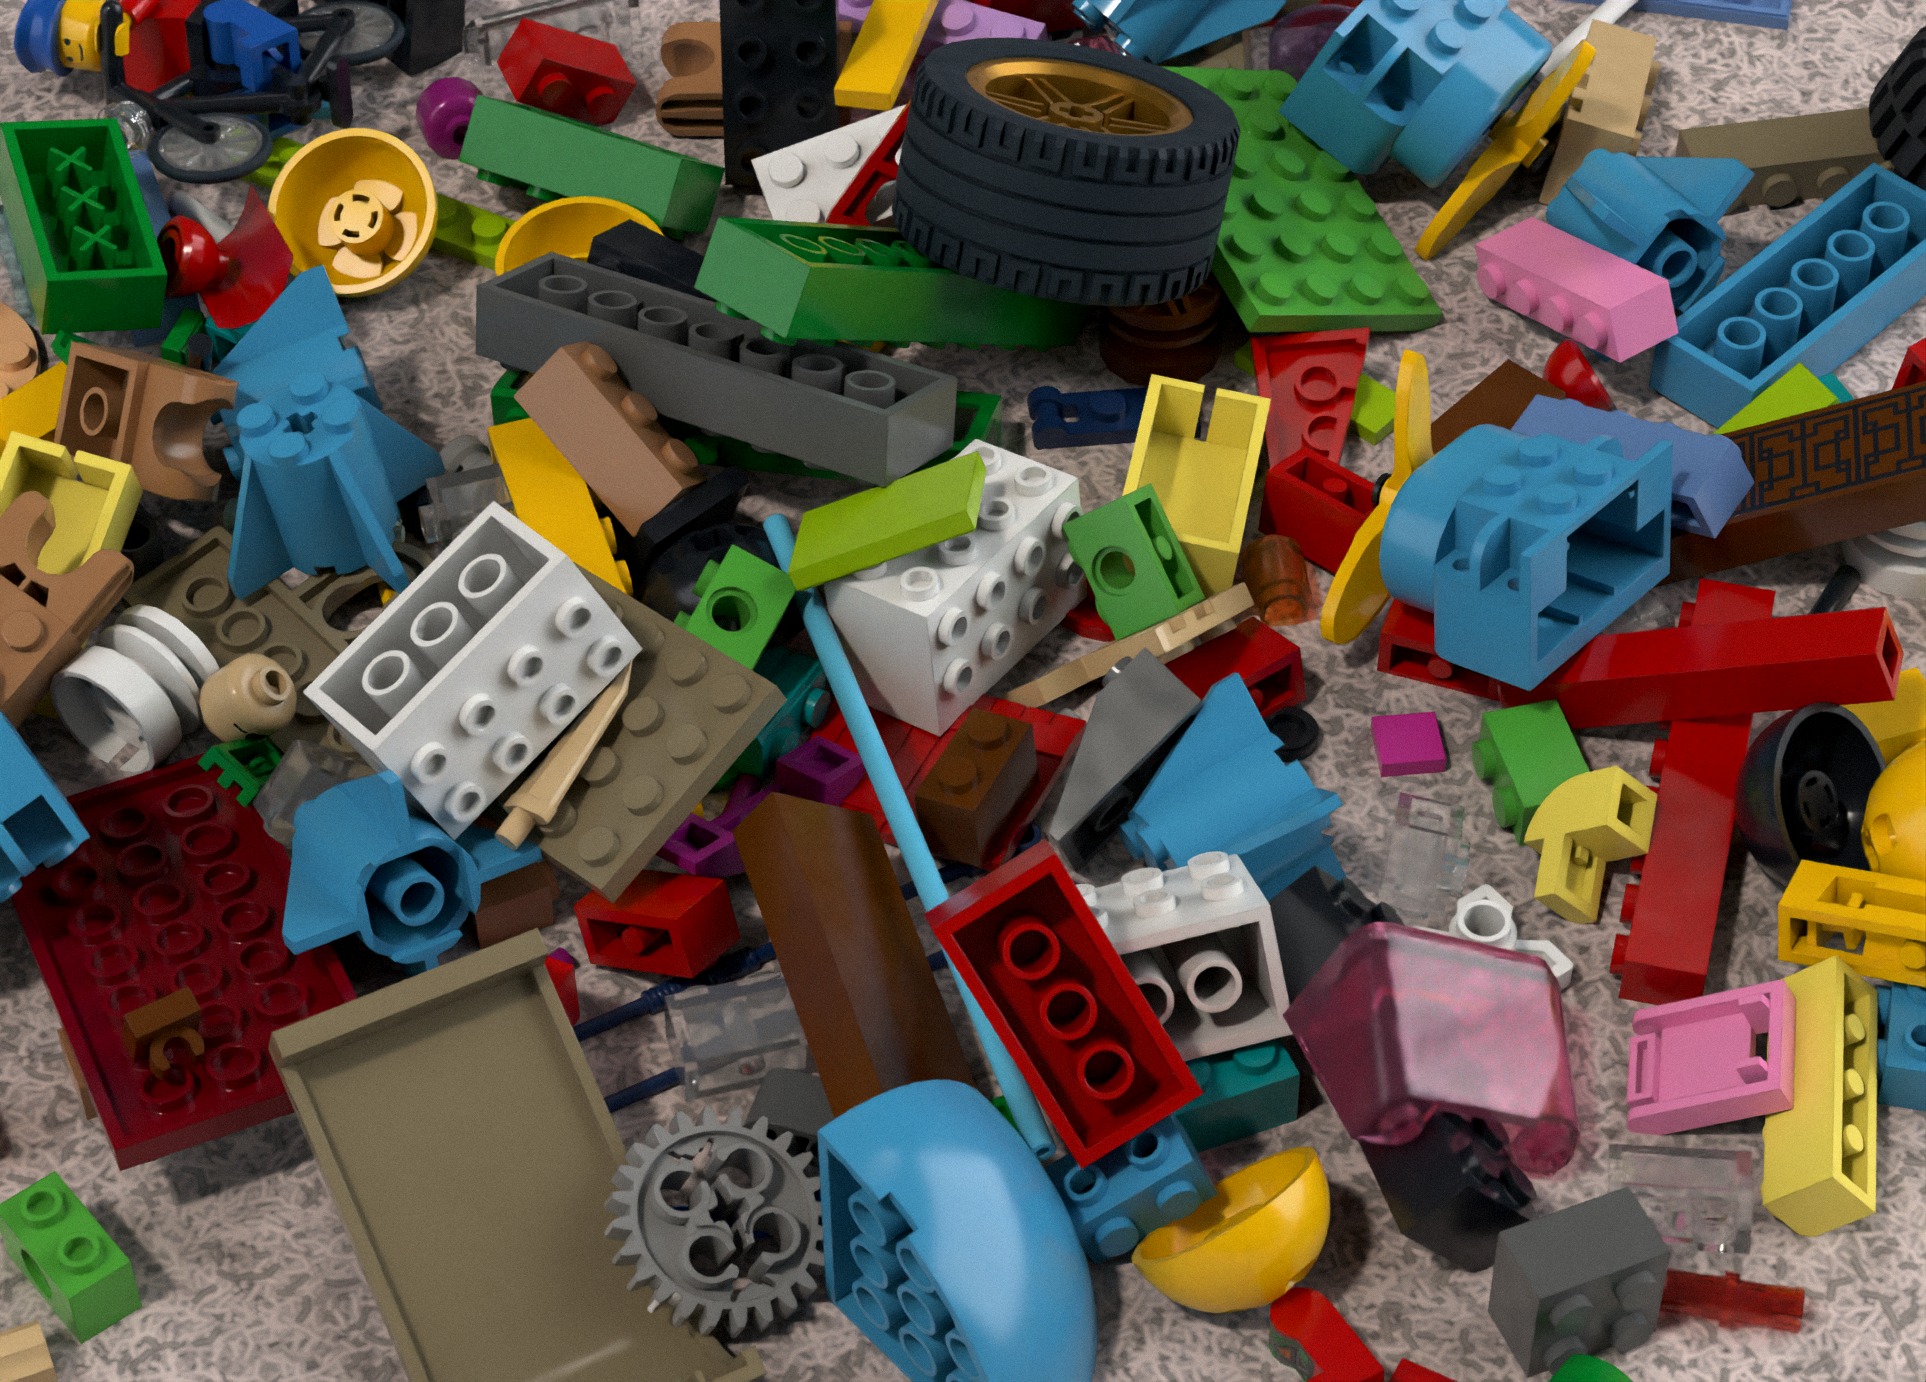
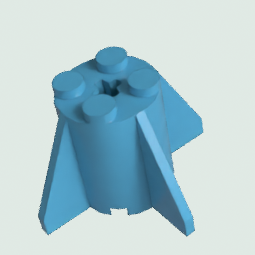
(1169, 28)
(1654, 215)
(291, 338)
(322, 485)
(1233, 796)
(387, 873)

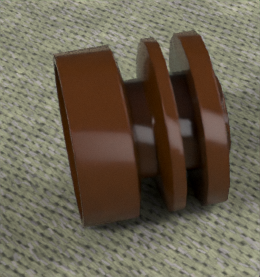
(1166, 338)

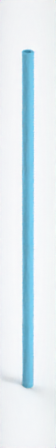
(905, 830)

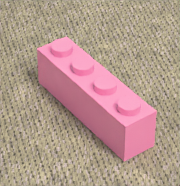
(1576, 289)

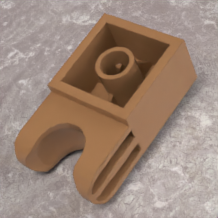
(693, 98)
(143, 416)
(43, 613)

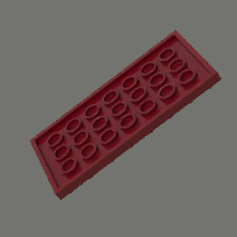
(164, 899)

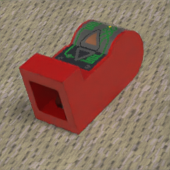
(1317, 1340)

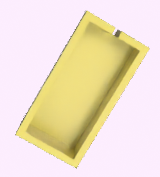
(1199, 482)
(86, 514)

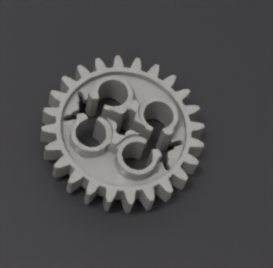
(662, 1238)

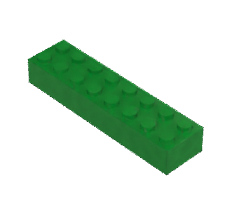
(867, 288)

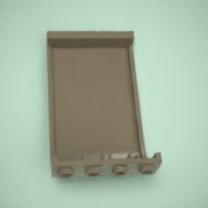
(480, 1180)

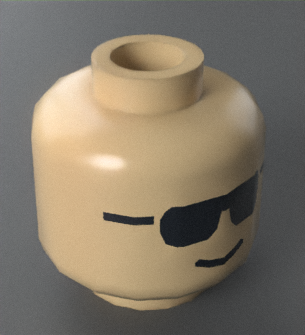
(248, 699)

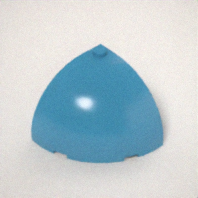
(953, 1241)

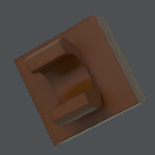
(163, 1025)

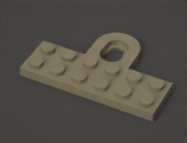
(268, 622)

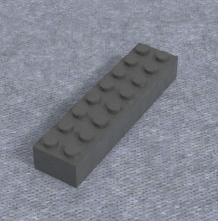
(718, 372)

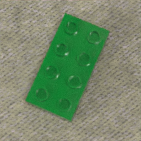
(573, 159)
(80, 226)

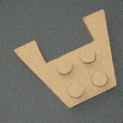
(1164, 640)

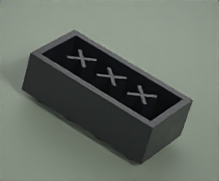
(776, 77)

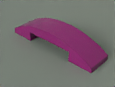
(811, 772)

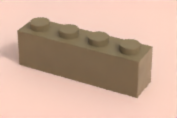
(1790, 155)

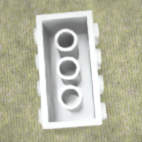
(961, 613)
(474, 668)
(1199, 951)

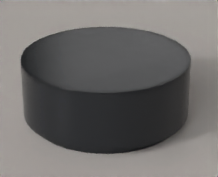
(1296, 730)

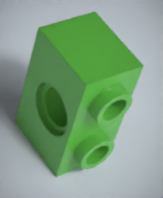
(1162, 573)
(747, 592)
(68, 1257)

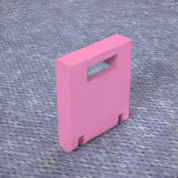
(1707, 1059)

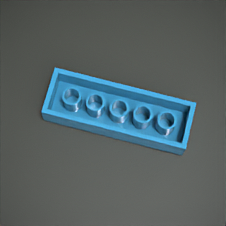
(1801, 299)

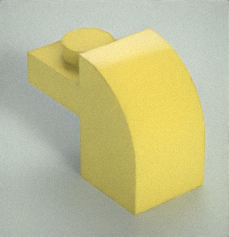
(1582, 827)

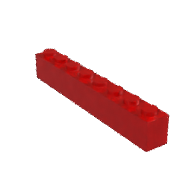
(1691, 831)

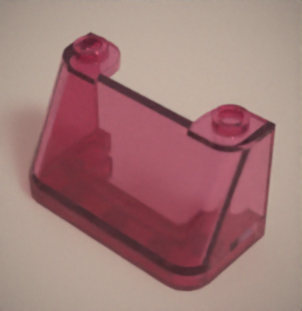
(1443, 1025)

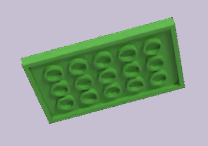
(1299, 230)

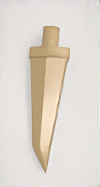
(547, 785)

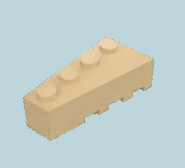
(1605, 102)

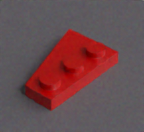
(1310, 389)

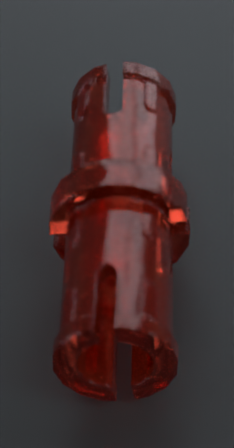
(1732, 1300)

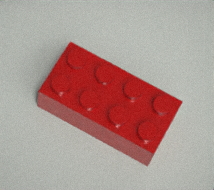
(1063, 1003)

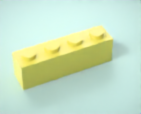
(1825, 1147)

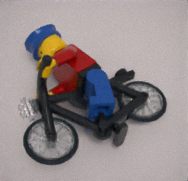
(209, 72)

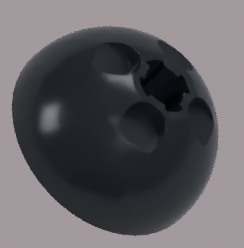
(678, 566)
(1807, 790)

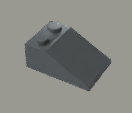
(1120, 751)

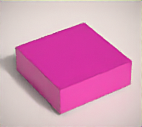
(1408, 744)

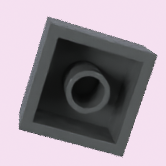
(1578, 1282)

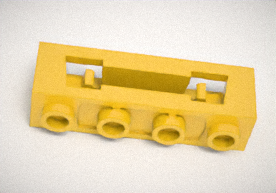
(1859, 904)

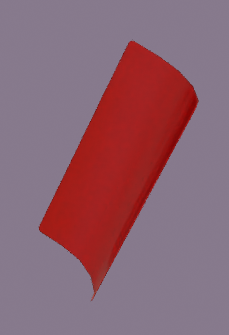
(255, 271)

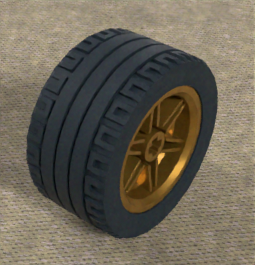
(1064, 171)

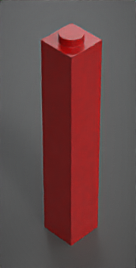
(1723, 669)

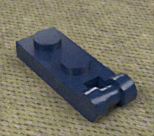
(1101, 417)

